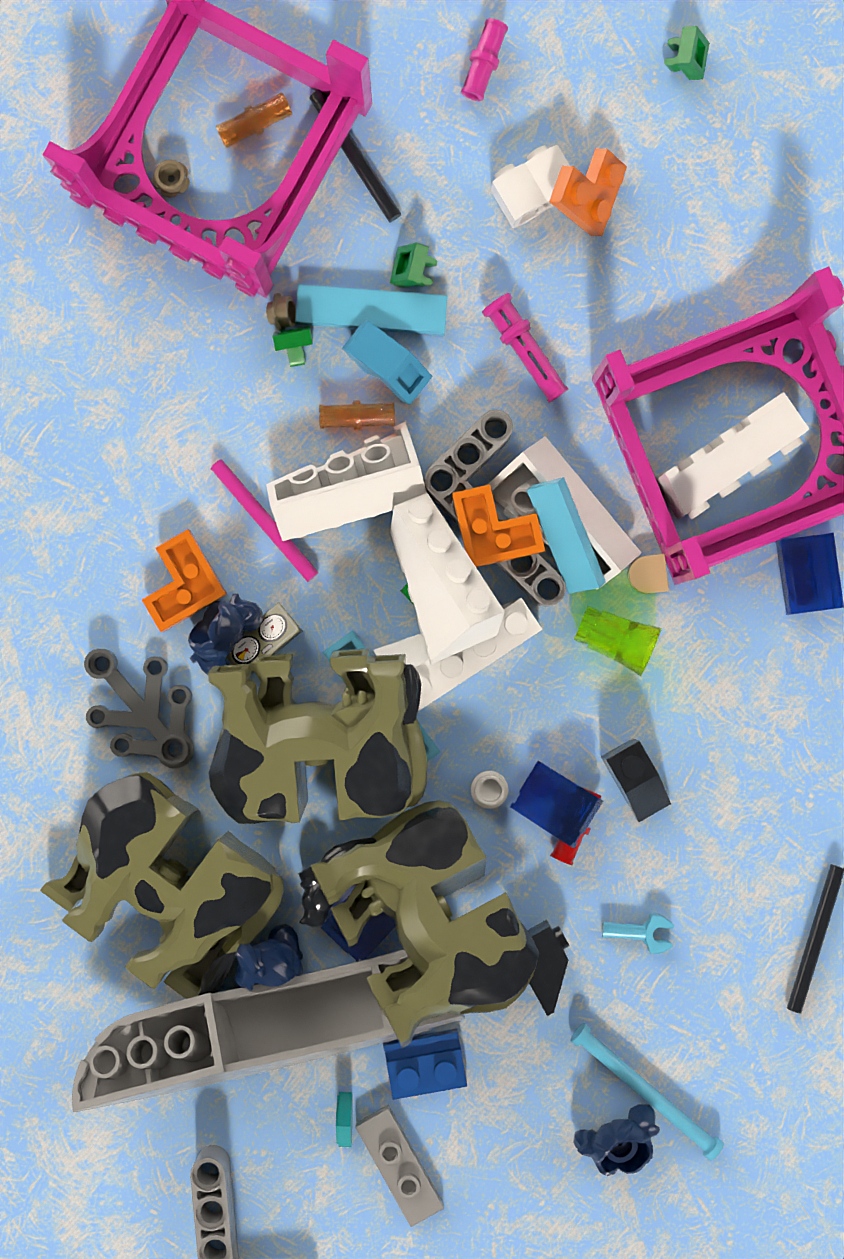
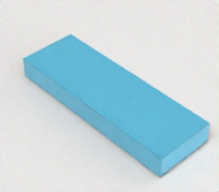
(566, 535)

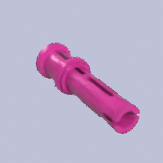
(519, 328)

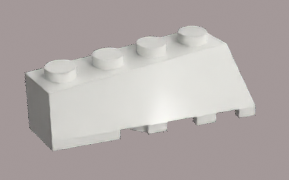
(732, 455)
(544, 463)
(347, 486)
(443, 582)
(441, 677)

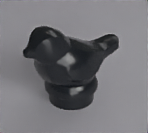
(313, 900)

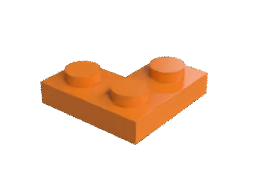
(590, 197)
(488, 539)
(193, 585)

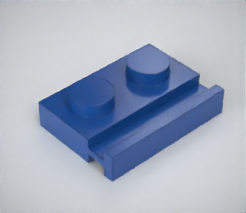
(426, 1065)

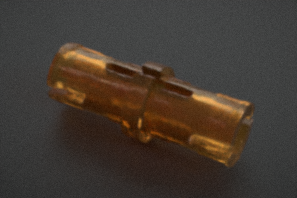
(254, 120)
(357, 415)

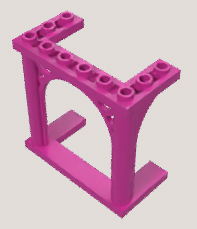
(94, 166)
(794, 318)

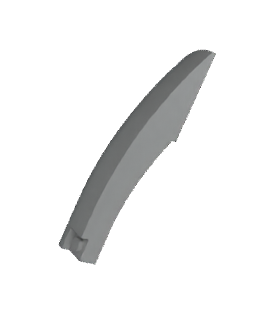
(237, 1035)

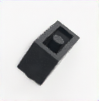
(636, 779)
(550, 964)

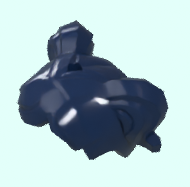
(221, 630)
(270, 961)
(620, 1143)

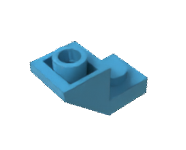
(387, 360)

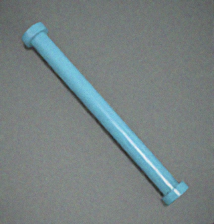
(710, 1146)

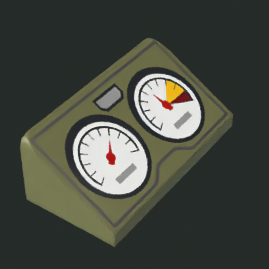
(273, 635)

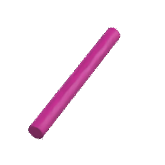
(263, 519)

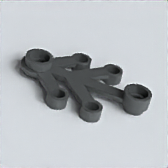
(144, 712)

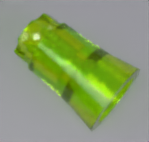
(618, 638)

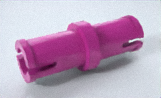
(484, 59)

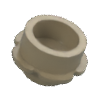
(164, 171)
(281, 312)

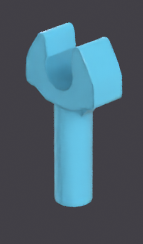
(641, 932)

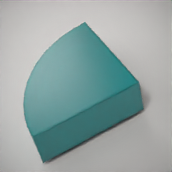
(344, 1119)

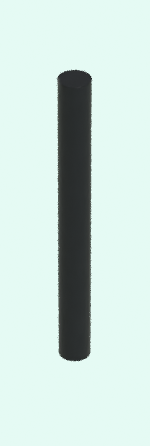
(362, 167)
(815, 939)

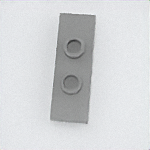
(399, 1165)

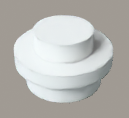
(489, 789)

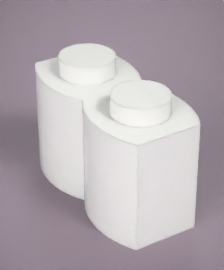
(526, 189)

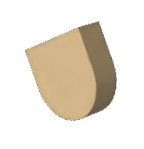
(648, 574)

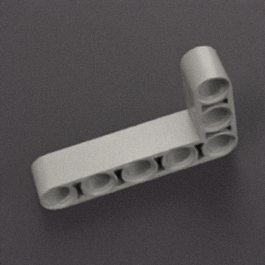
(460, 475)
(216, 1188)

